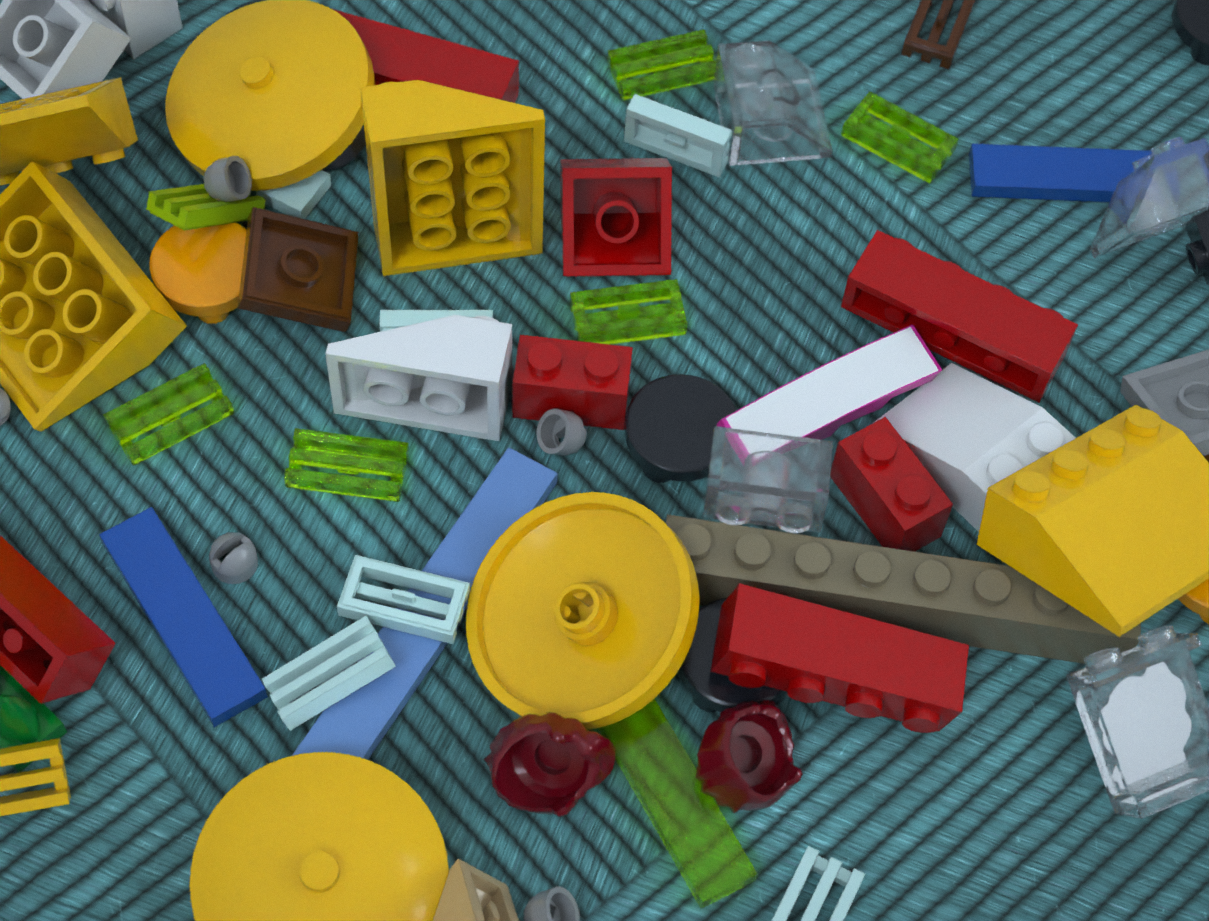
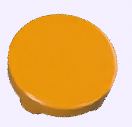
(200, 269)

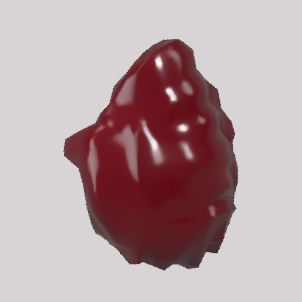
(747, 757)
(548, 763)

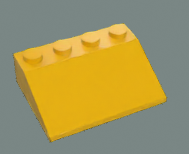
(65, 127)
(452, 176)
(70, 301)
(1108, 519)

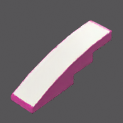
(841, 389)

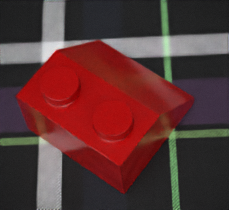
(616, 216)

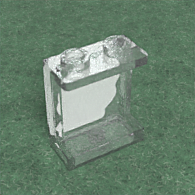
(1146, 721)

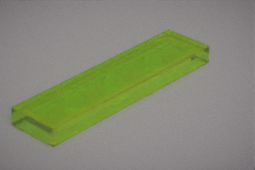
(673, 800)

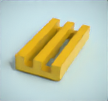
(36, 799)

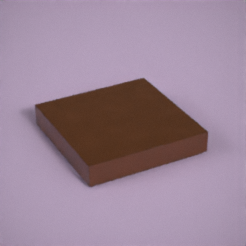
(298, 270)

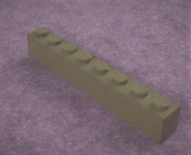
(915, 590)

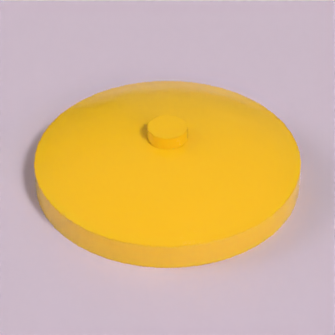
(272, 89)
(583, 609)
(319, 844)

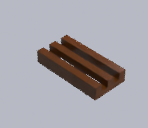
(930, 47)

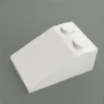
(427, 375)
(973, 435)

